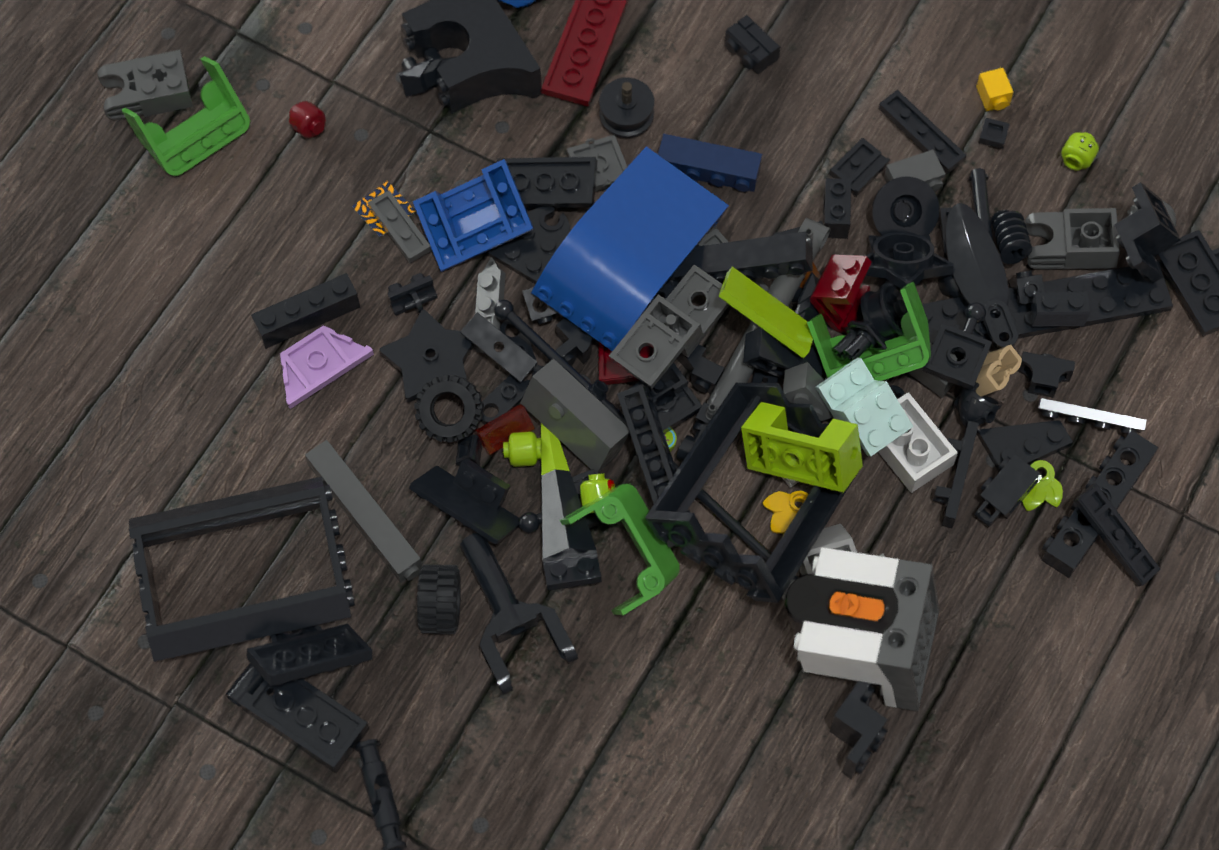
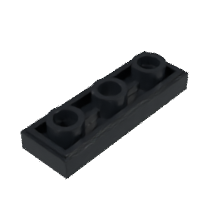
(487, 336)

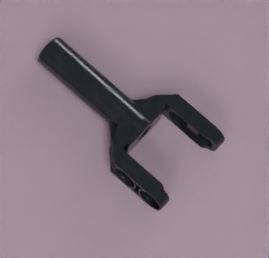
(509, 615)

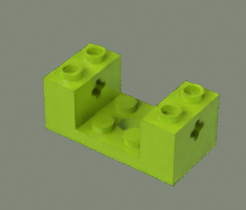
(823, 461)

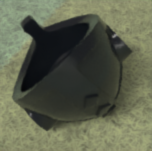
(976, 408)

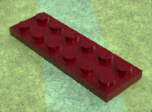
(583, 50)

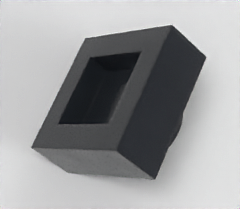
(994, 133)

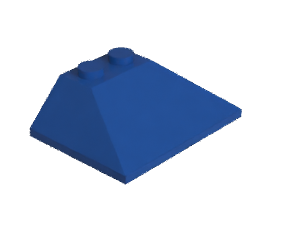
(473, 216)

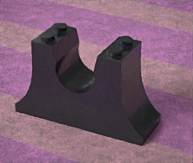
(493, 55)

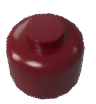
(307, 119)

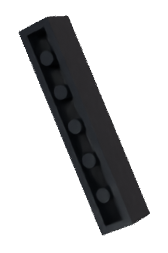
(752, 257)

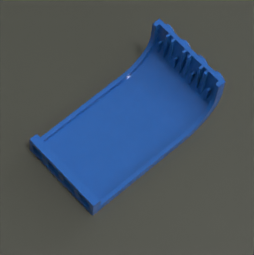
(627, 247)

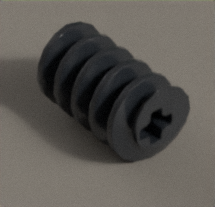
(1011, 236)

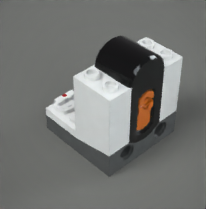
(866, 621)

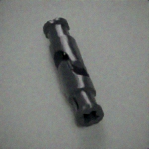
(382, 802)

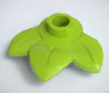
(1046, 489)

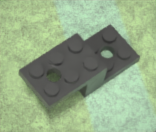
(671, 327)

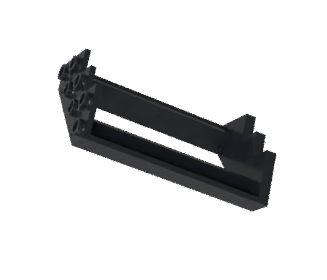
(672, 522)
(252, 620)

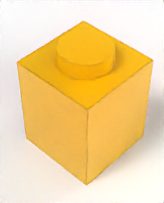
(994, 89)

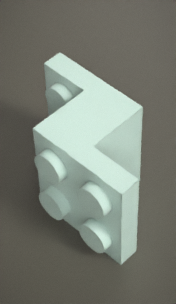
(859, 399)

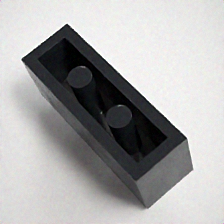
(774, 357)

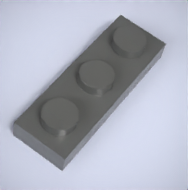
(399, 226)

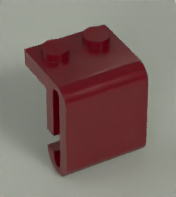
(839, 291)

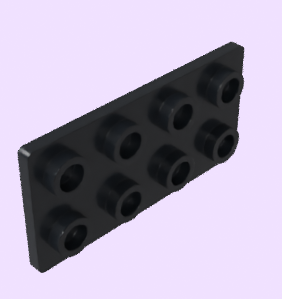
(470, 497)

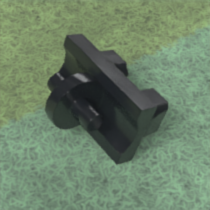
(412, 295)

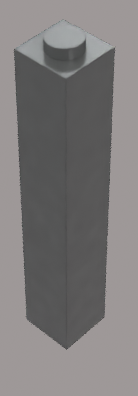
(364, 512)

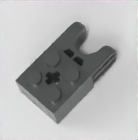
(148, 83)
(1075, 239)

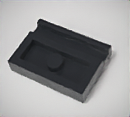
(860, 165)

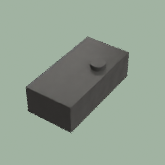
(575, 416)

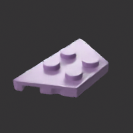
(318, 361)

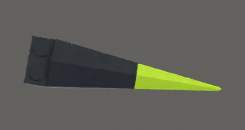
(567, 549)

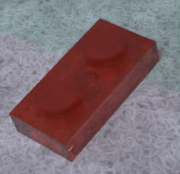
(498, 430)

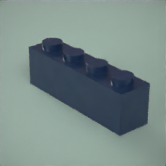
(712, 162)

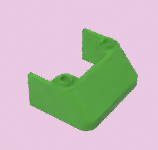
(202, 133)
(902, 353)
(627, 505)

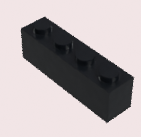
(306, 310)

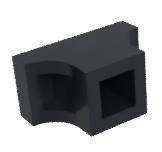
(1045, 372)

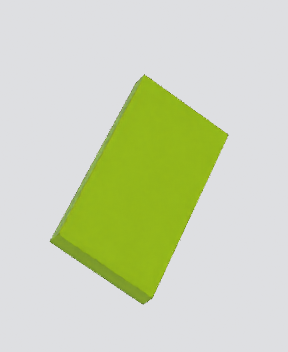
(766, 312)

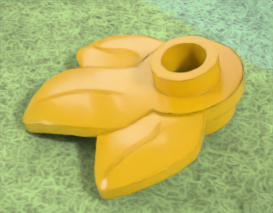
(784, 509)

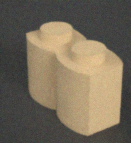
(997, 370)

